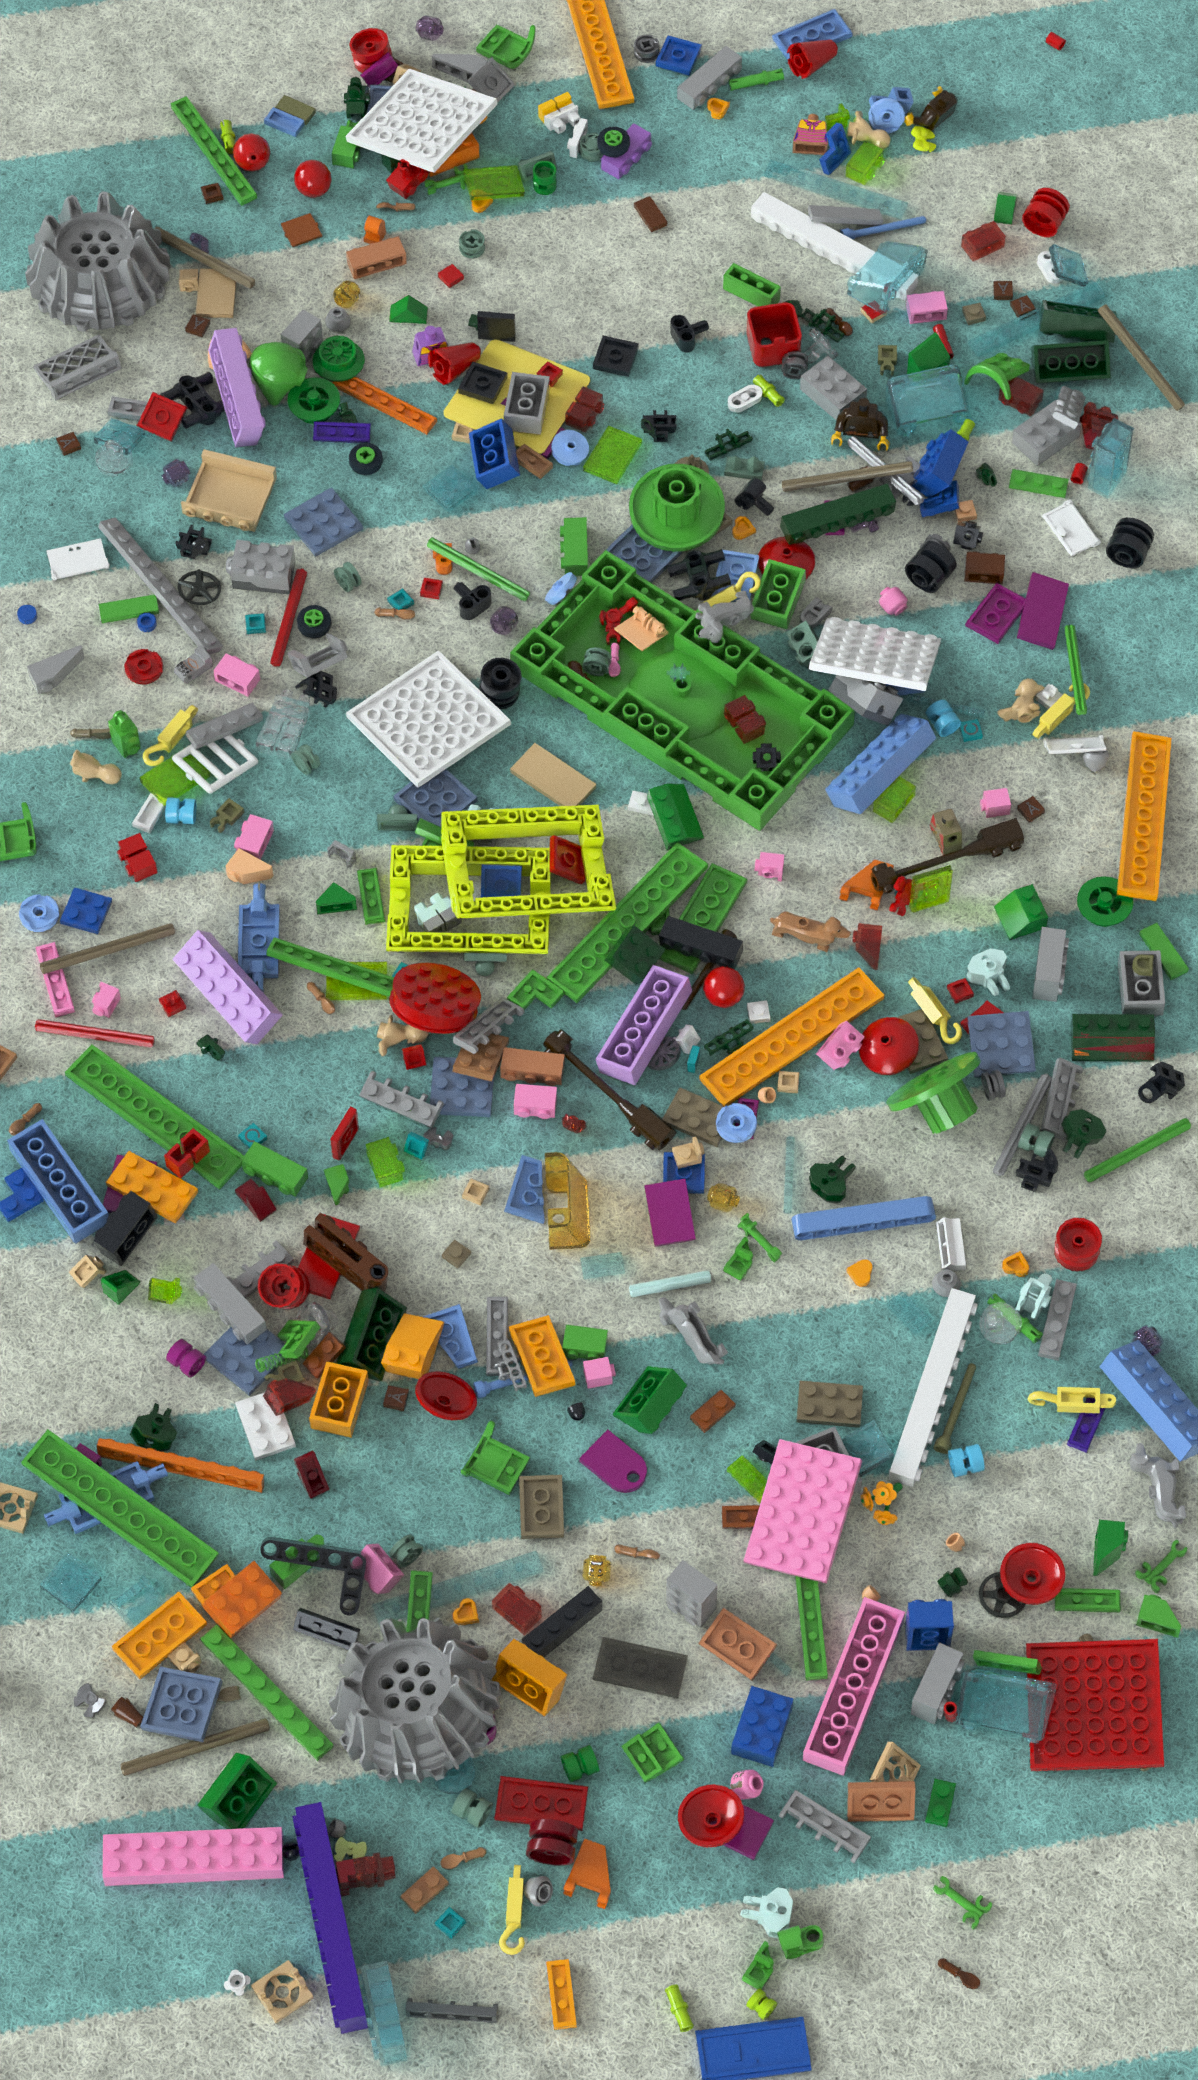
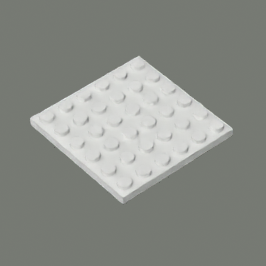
(421, 120)
(875, 653)
(428, 719)

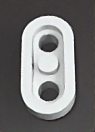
(1047, 267)
(743, 398)

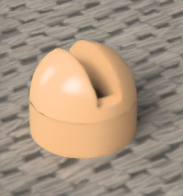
(767, 1095)
(955, 1542)
(871, 1593)

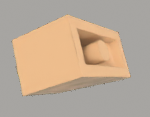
(247, 868)

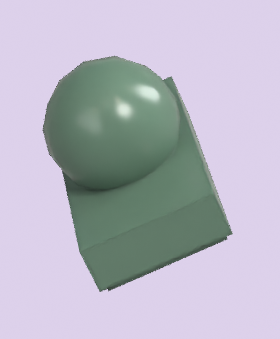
(397, 820)
(485, 964)

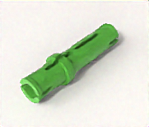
(756, 79)
(1026, 1328)

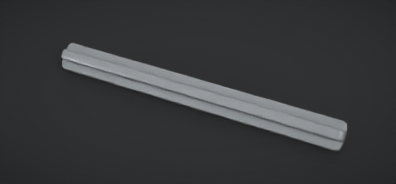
(896, 480)
(1025, 1118)

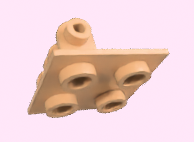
(642, 629)

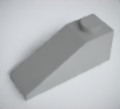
(457, 65)
(52, 670)

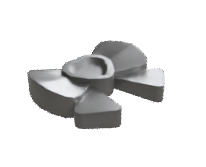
(444, 1142)
(86, 1695)

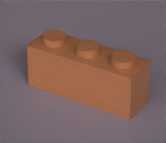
(376, 257)
(532, 1066)

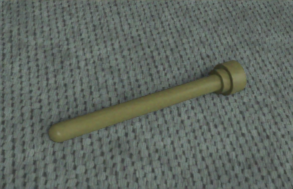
(943, 1443)

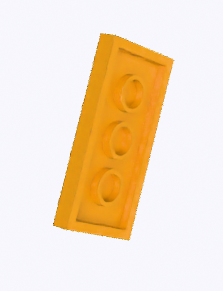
(162, 1189)
(542, 1356)
(159, 1635)

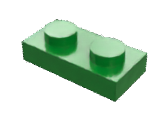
(940, 1802)

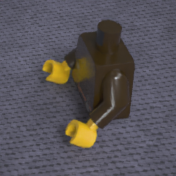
(936, 110)
(862, 420)

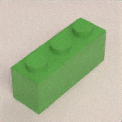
(750, 286)
(574, 545)
(274, 1169)

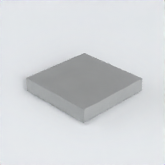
(491, 80)

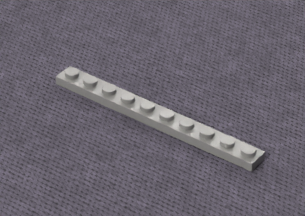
(160, 585)

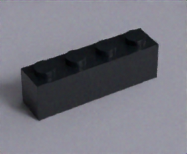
(700, 943)
(564, 1622)

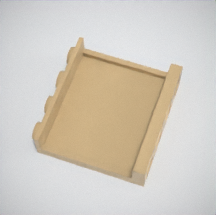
(230, 491)

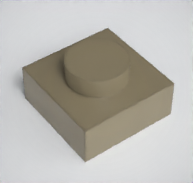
(974, 313)
(456, 1254)

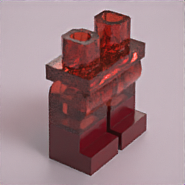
(1094, 421)
(364, 1872)

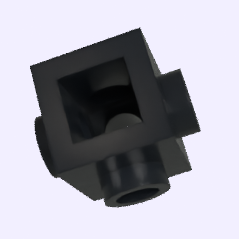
(965, 541)
(759, 760)

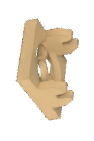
(30, 1500)
(899, 1756)
(287, 1969)

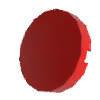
(139, 670)

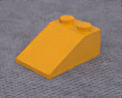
(412, 1346)

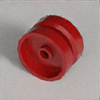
(368, 47)
(1077, 1244)

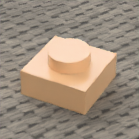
(966, 511)

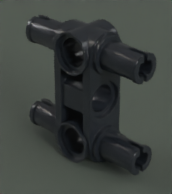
(197, 400)
(696, 566)

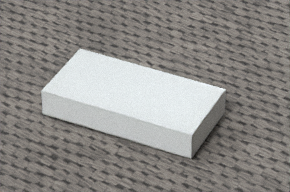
(149, 814)

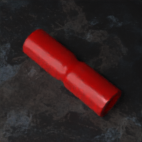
(939, 329)
(950, 1706)

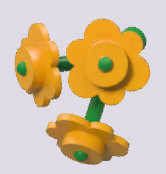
(882, 1495)

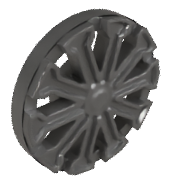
(663, 1054)

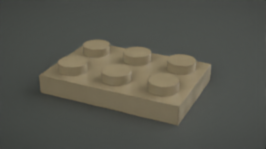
(930, 1048)
(694, 1116)
(829, 1404)
(541, 1506)

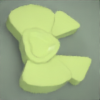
(351, 1848)

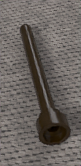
(700, 980)

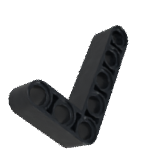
(323, 1562)

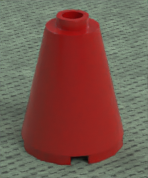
(810, 56)
(452, 361)

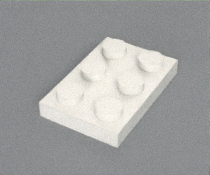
(263, 1429)

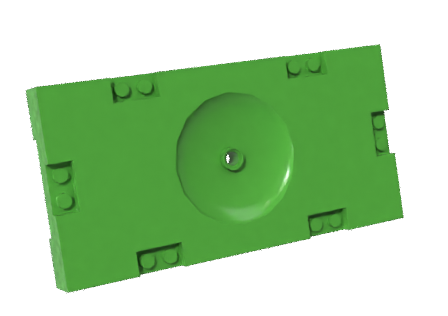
(684, 722)

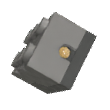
(261, 567)
(867, 698)

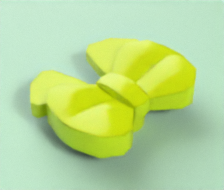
(921, 135)

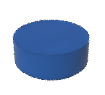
(27, 614)
(146, 622)

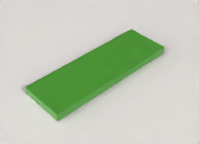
(708, 909)

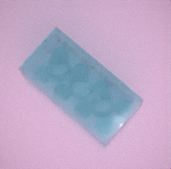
(1110, 457)
(383, 2013)

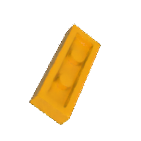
(561, 1994)

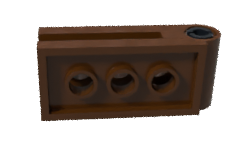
(345, 1254)

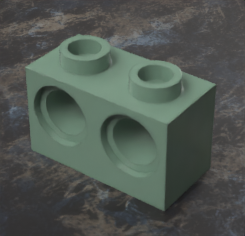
(804, 646)

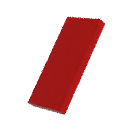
(320, 1274)
(530, 1800)

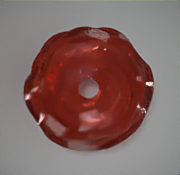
(573, 1124)

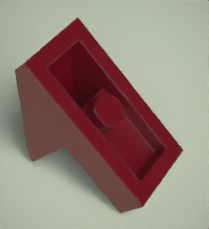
(256, 1199)
(311, 1474)

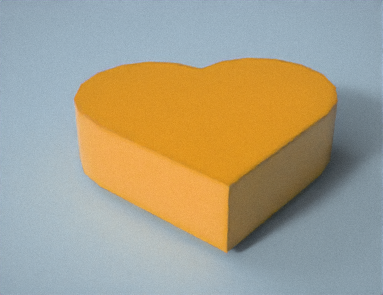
(717, 107)
(481, 205)
(742, 528)
(1016, 1265)
(860, 1272)
(466, 1613)

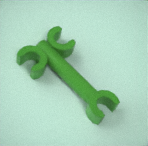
(448, 181)
(749, 1228)
(1153, 1577)
(974, 1911)

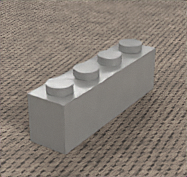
(709, 77)
(229, 1303)

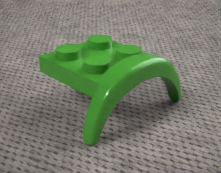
(507, 46)
(1001, 369)
(18, 837)
(495, 1462)

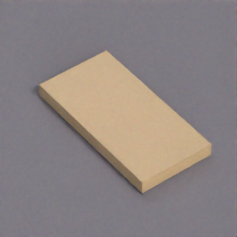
(552, 777)

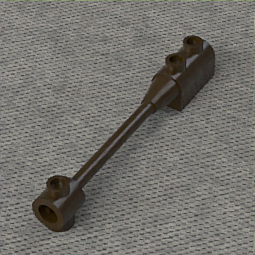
(990, 841)
(642, 1119)

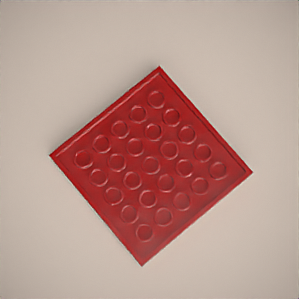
(1102, 1706)

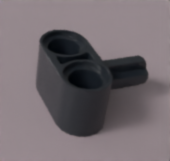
(684, 332)
(752, 495)
(472, 600)

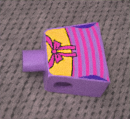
(426, 342)

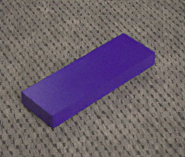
(342, 432)
(1085, 1428)

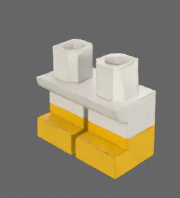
(558, 113)

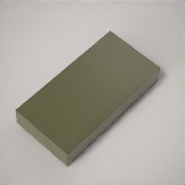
(296, 108)

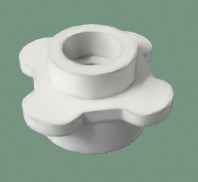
(235, 1976)

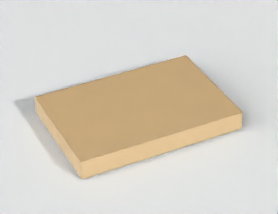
(215, 295)

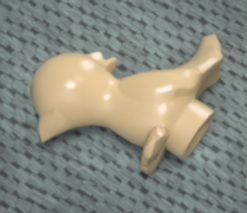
(862, 131)
(1024, 707)
(89, 768)
(394, 1033)

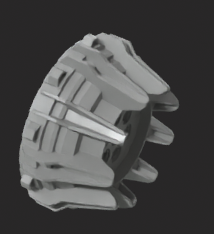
(97, 265)
(448, 1721)

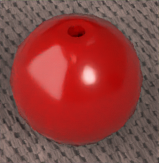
(251, 152)
(312, 178)
(724, 987)

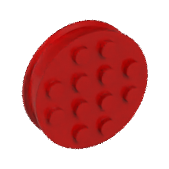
(434, 997)

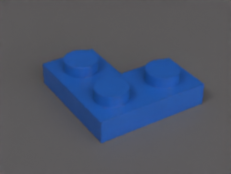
(838, 150)
(946, 501)
(24, 1195)

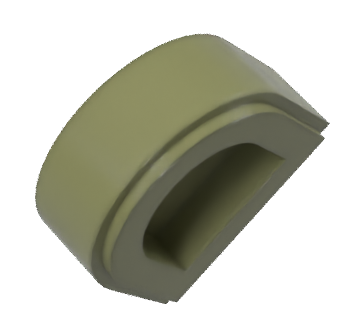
(1143, 965)

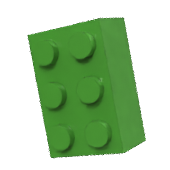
(778, 594)

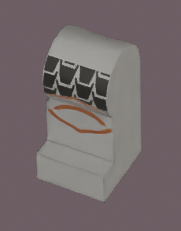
(193, 665)

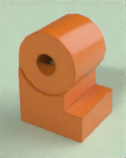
(374, 230)
(443, 565)

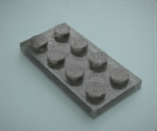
(640, 1667)

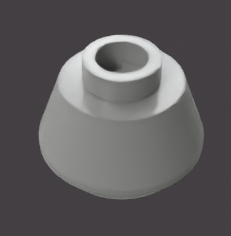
(337, 319)
(1095, 760)
(944, 1282)
(538, 1890)

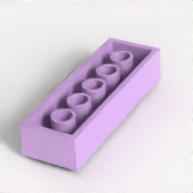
(236, 387)
(227, 987)
(643, 1025)

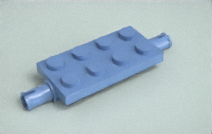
(257, 928)
(130, 1475)

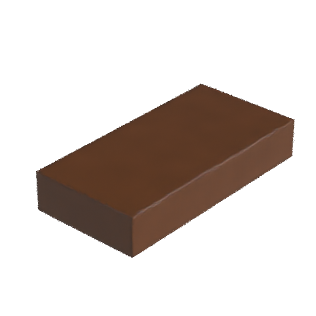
(650, 214)

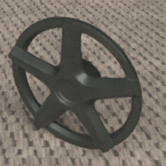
(198, 587)
(1001, 1597)

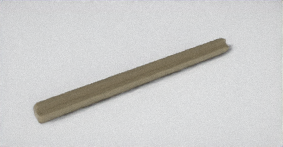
(207, 259)
(1141, 357)
(847, 476)
(107, 948)
(194, 1747)

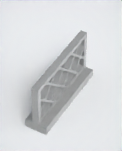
(82, 374)

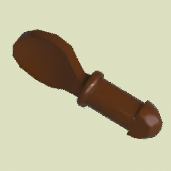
(844, 326)
(576, 666)
(968, 1979)

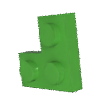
(534, 987)
(298, 1336)

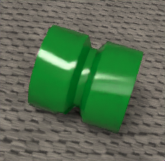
(544, 177)
(580, 1763)

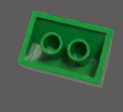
(674, 814)
(650, 1399)
(237, 1792)

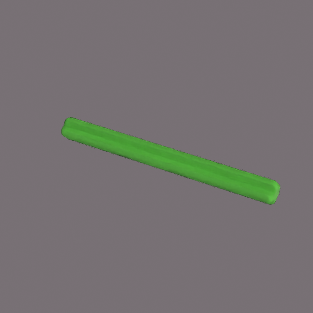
(478, 569)
(1075, 668)
(1137, 1150)

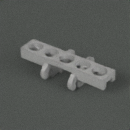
(513, 1376)

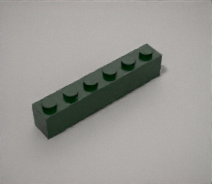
(838, 514)

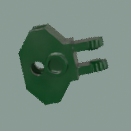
(356, 98)
(1081, 1131)
(830, 1179)
(155, 1429)

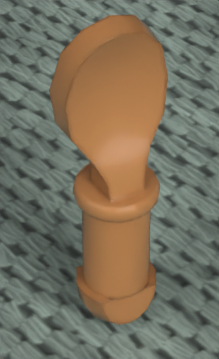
(398, 207)
(403, 613)
(326, 1004)
(19, 1125)
(620, 1549)
(452, 1861)

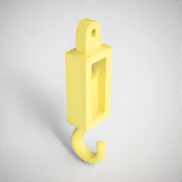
(728, 594)
(1057, 713)
(171, 734)
(934, 1010)
(1071, 1399)
(514, 1911)

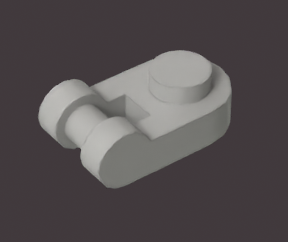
(814, 617)

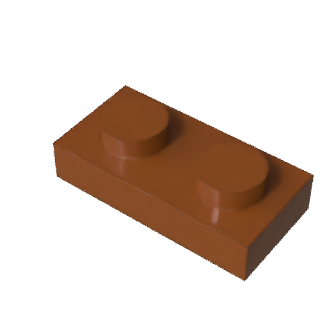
(325, 1352)
(712, 1411)
(739, 1516)

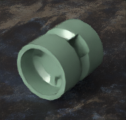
(1043, 1142)
(472, 1808)

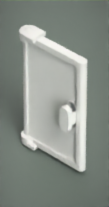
(1069, 523)
(77, 561)
(1075, 745)

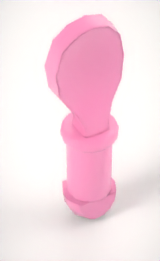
(615, 668)

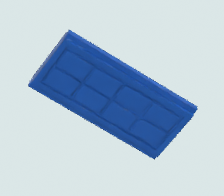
(753, 2050)

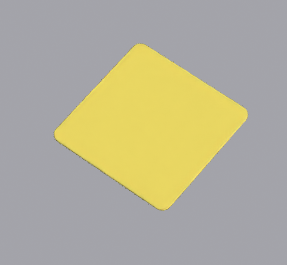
(511, 359)

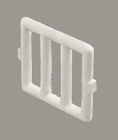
(223, 779)

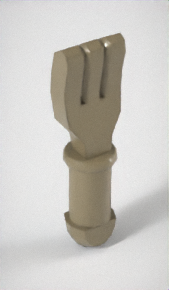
(98, 733)
(229, 1694)

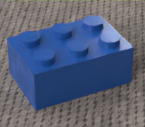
(494, 453)
(939, 463)
(928, 1624)
(762, 1726)

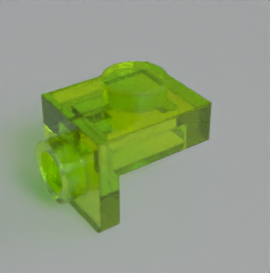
(841, 117)
(164, 1291)

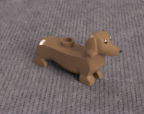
(809, 930)

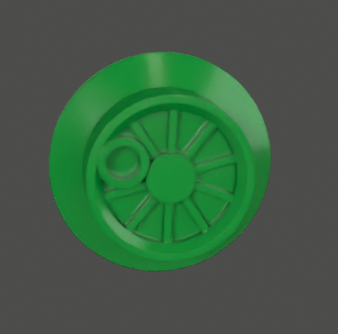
(338, 359)
(314, 400)
(1101, 904)

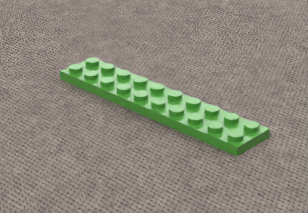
(640, 907)
(151, 1112)
(120, 1508)

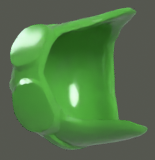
(277, 369)

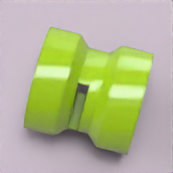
(761, 2004)

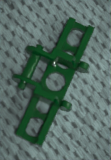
(815, 317)
(733, 438)
(724, 1045)

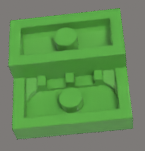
(652, 1752)

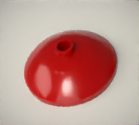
(799, 554)
(895, 1054)
(446, 1396)
(1036, 1562)
(708, 1805)

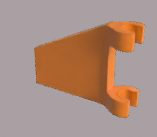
(862, 884)
(590, 1872)

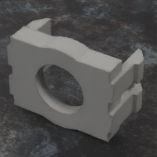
(337, 848)

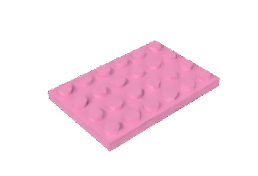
(803, 1511)

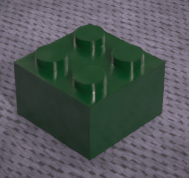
(634, 954)

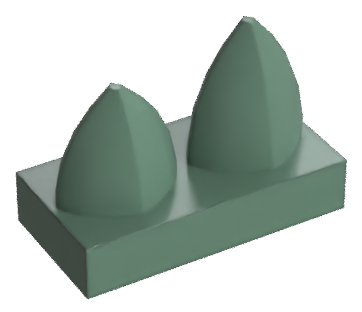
(526, 166)
(744, 468)

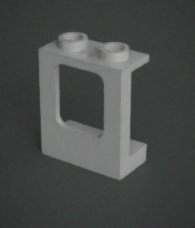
(304, 664)

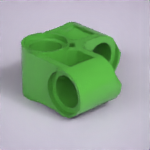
(796, 1943)

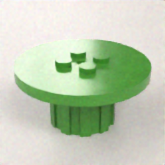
(676, 507)
(940, 1093)

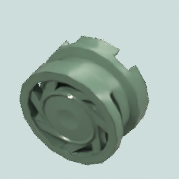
(589, 148)
(472, 243)
(347, 577)
(596, 661)
(305, 759)
(406, 1551)

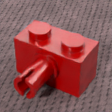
(406, 178)

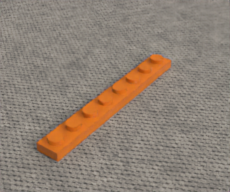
(181, 1465)

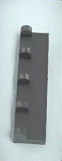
(451, 2011)

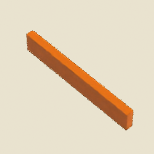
(387, 404)

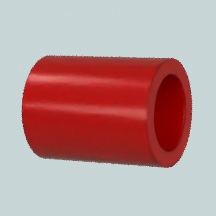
(1055, 41)
(1079, 473)

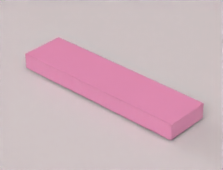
(56, 982)

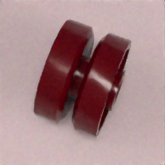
(552, 1842)

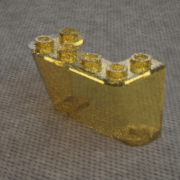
(566, 1178)

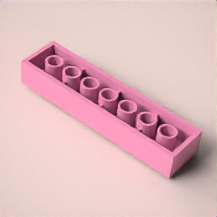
(853, 1686)
(193, 1856)

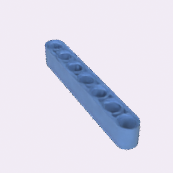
(863, 1218)

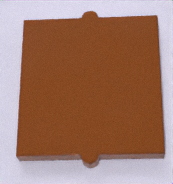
(301, 230)

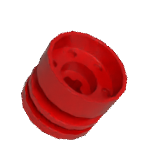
(1045, 212)
(272, 1284)

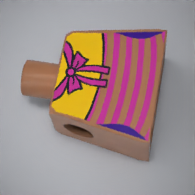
(811, 136)

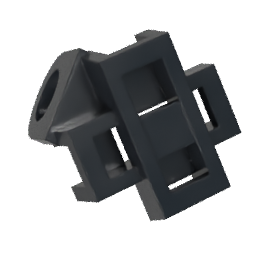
(649, 425)
(197, 545)
(316, 681)
(1166, 1081)
(1047, 1169)

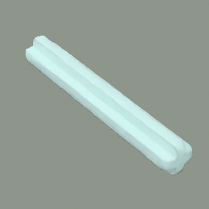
(670, 1283)

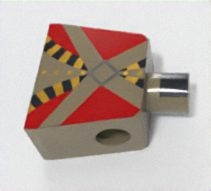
(945, 825)

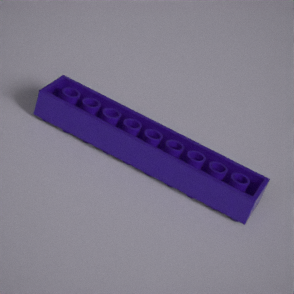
(331, 1923)

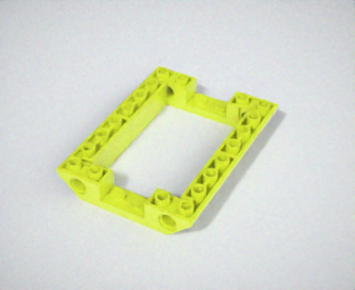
(526, 822)
(429, 860)

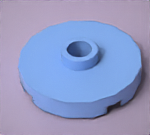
(888, 123)
(566, 455)
(560, 587)
(39, 904)
(738, 1114)

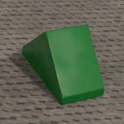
(1005, 208)
(408, 311)
(335, 900)
(119, 1285)

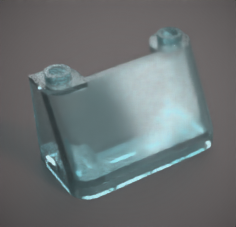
(886, 273)
(926, 398)
(1005, 1703)

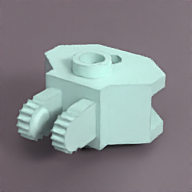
(988, 971)
(1035, 1295)
(770, 1908)

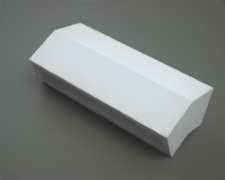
(951, 1244)

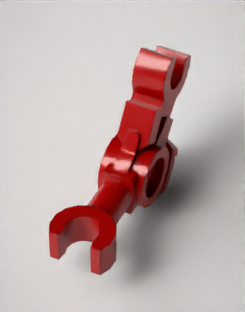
(613, 619)
(902, 897)

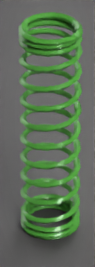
(262, 1363)

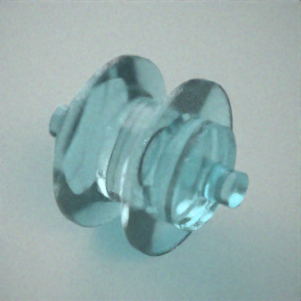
(678, 673)

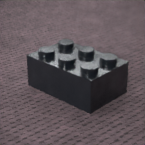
(125, 1228)

